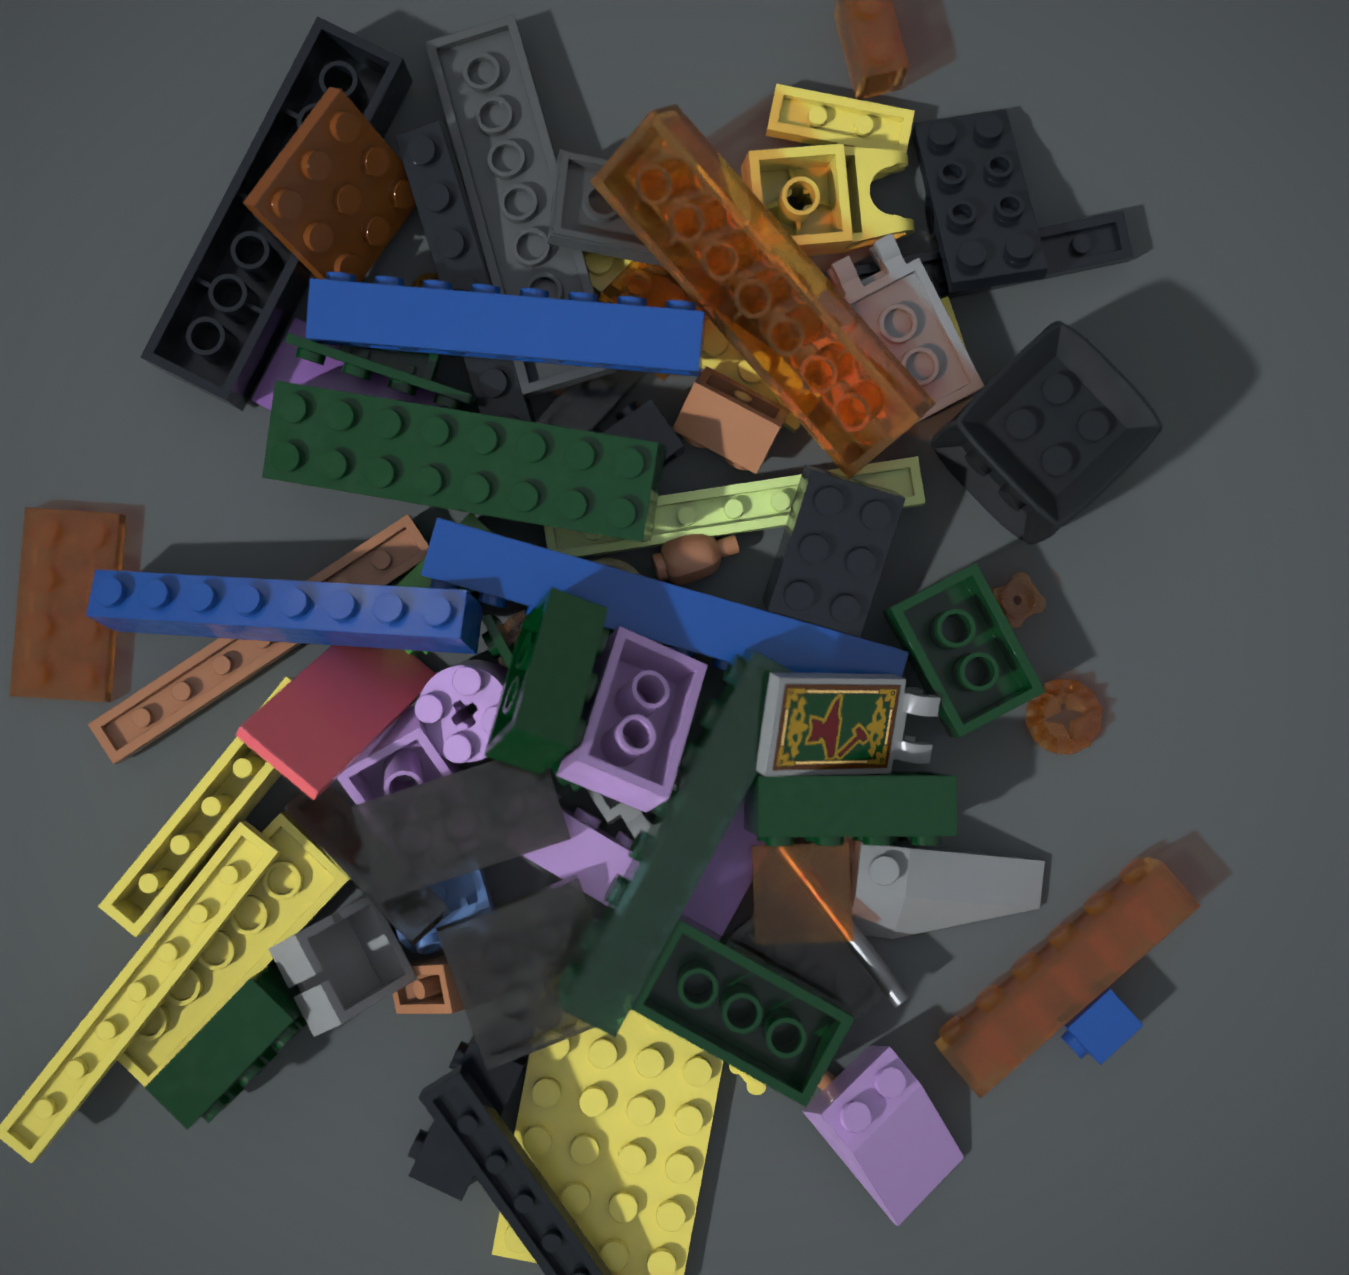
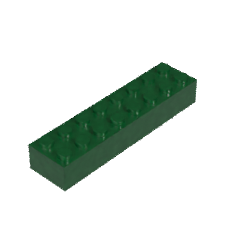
(464, 461)

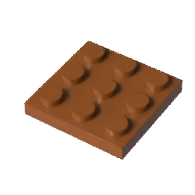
(334, 191)

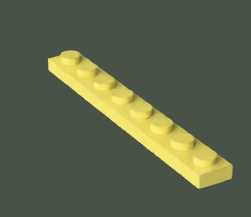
(138, 991)

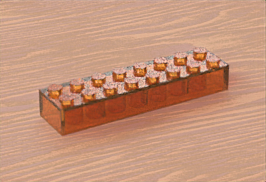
(761, 289)

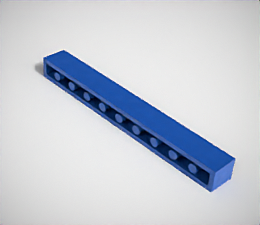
(652, 608)

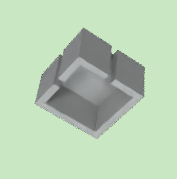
(343, 965)

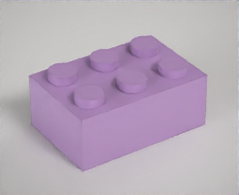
(635, 721)

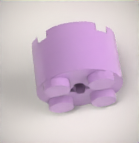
(445, 704)

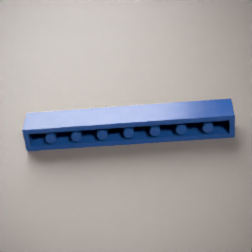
(506, 326)
(287, 611)

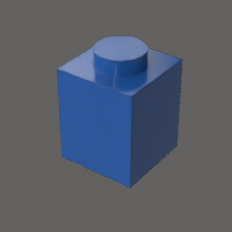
(1101, 1027)

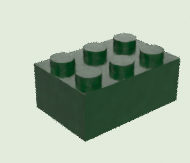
(964, 651)
(548, 682)
(229, 1049)

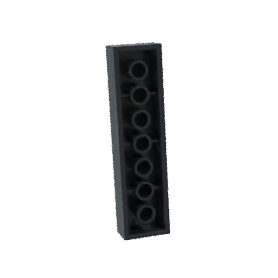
(241, 275)

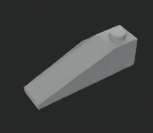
(929, 888)

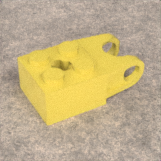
(834, 190)

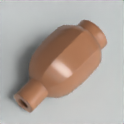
(692, 557)

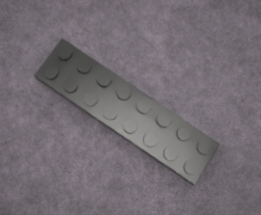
(508, 173)

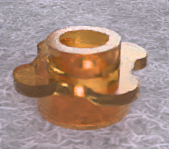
(1030, 599)

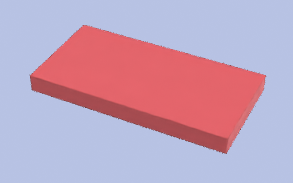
(334, 712)

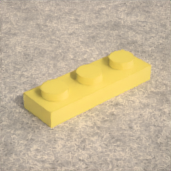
(834, 119)

